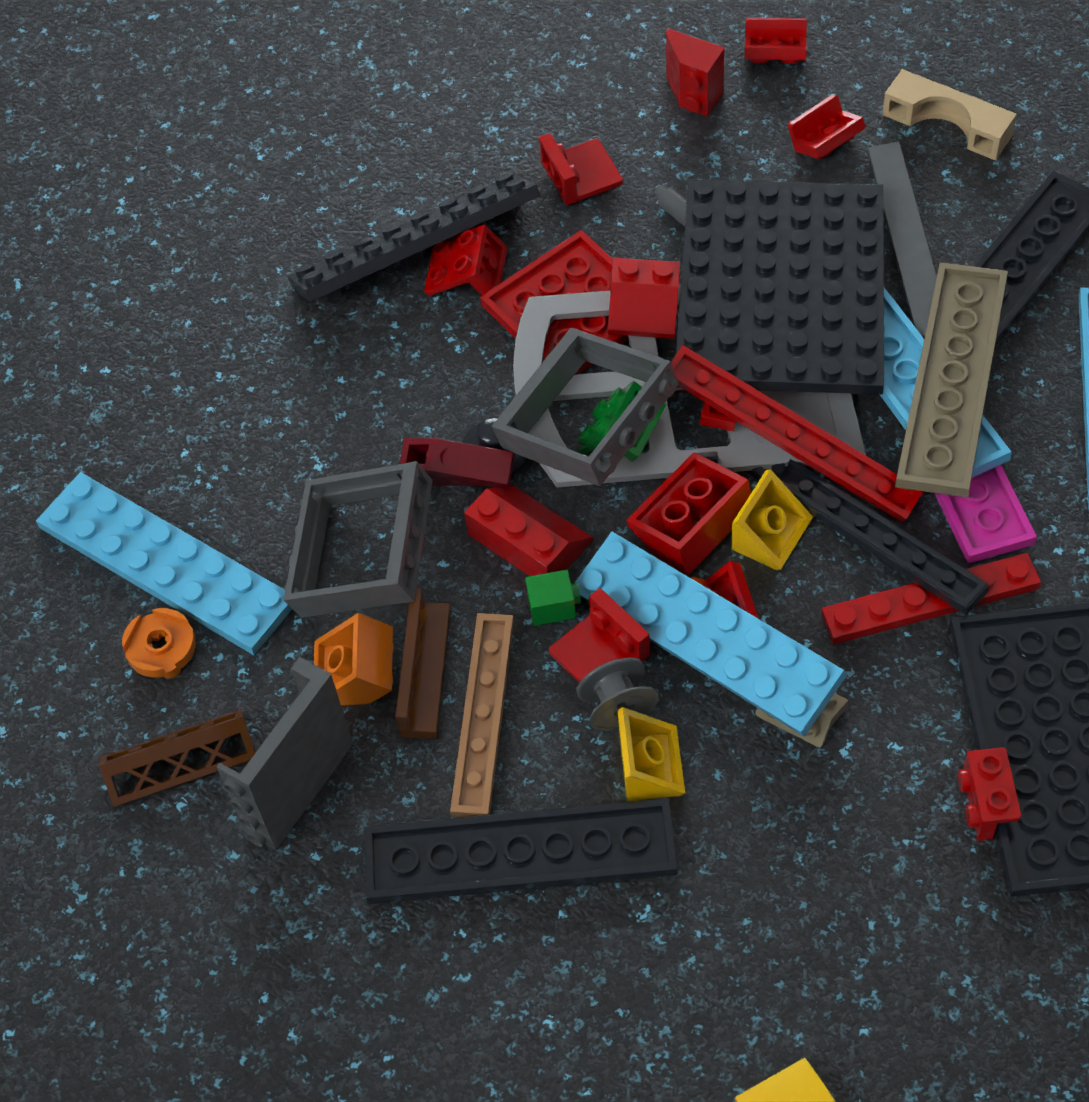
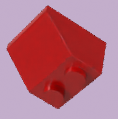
(694, 71)
(643, 298)

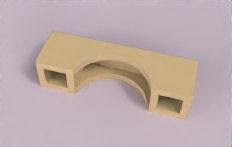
(918, 98)

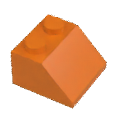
(358, 659)

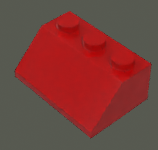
(690, 512)
(524, 531)

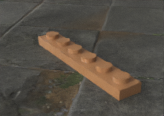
(482, 716)

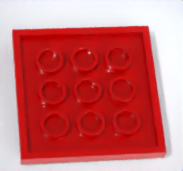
(569, 268)

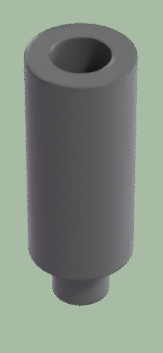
(672, 202)

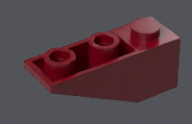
(459, 463)

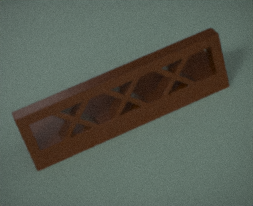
(423, 668)
(172, 744)

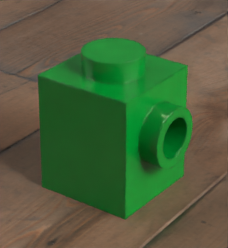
(552, 597)

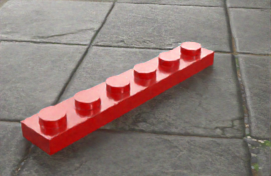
(915, 604)

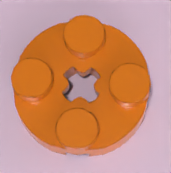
(162, 661)

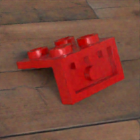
(579, 169)
(467, 257)
(601, 638)

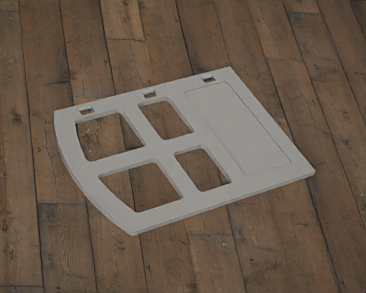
(746, 449)

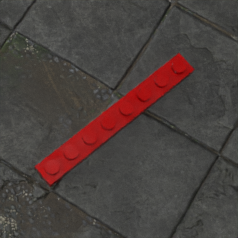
(793, 433)

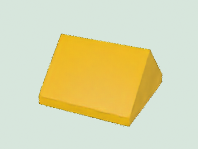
(769, 523)
(649, 757)

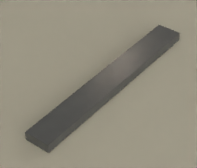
(905, 231)

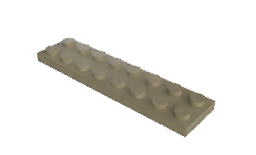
(952, 380)

